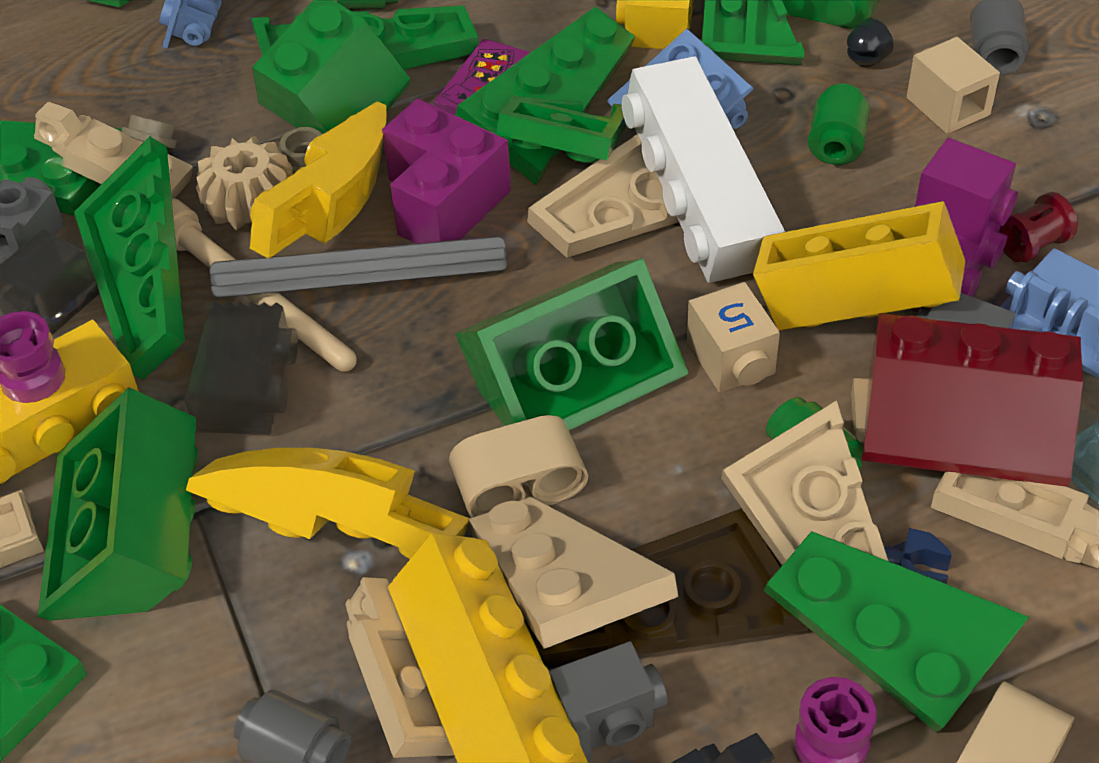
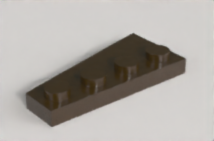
(720, 595)

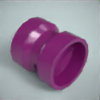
(28, 360)
(849, 727)

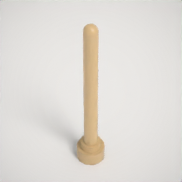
(190, 238)

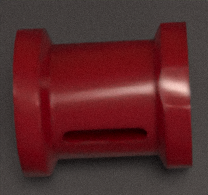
(1039, 227)

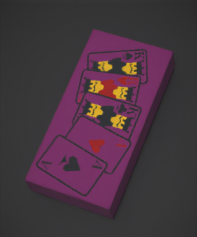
(479, 69)

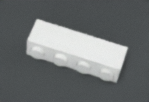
(700, 167)

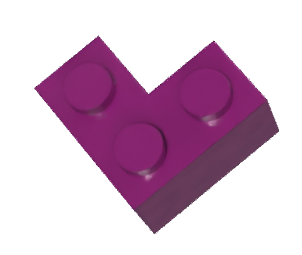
(442, 173)
(977, 200)

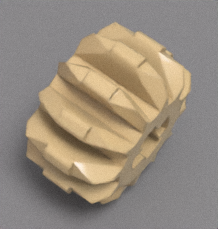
(237, 176)

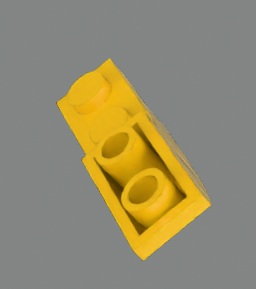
(327, 191)
(311, 486)

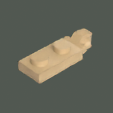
(95, 147)
(1028, 512)
(393, 674)

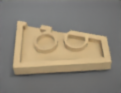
(603, 204)
(804, 486)
(567, 573)

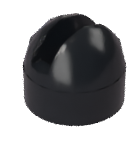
(869, 42)

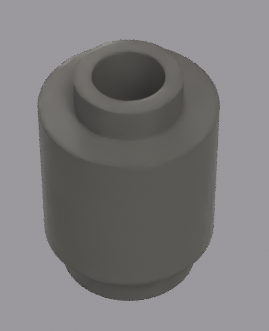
(1000, 34)
(288, 732)

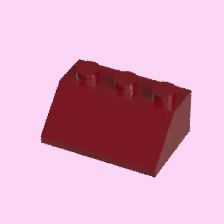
(973, 399)

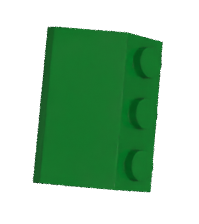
(575, 348)
(120, 512)

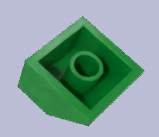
(327, 69)

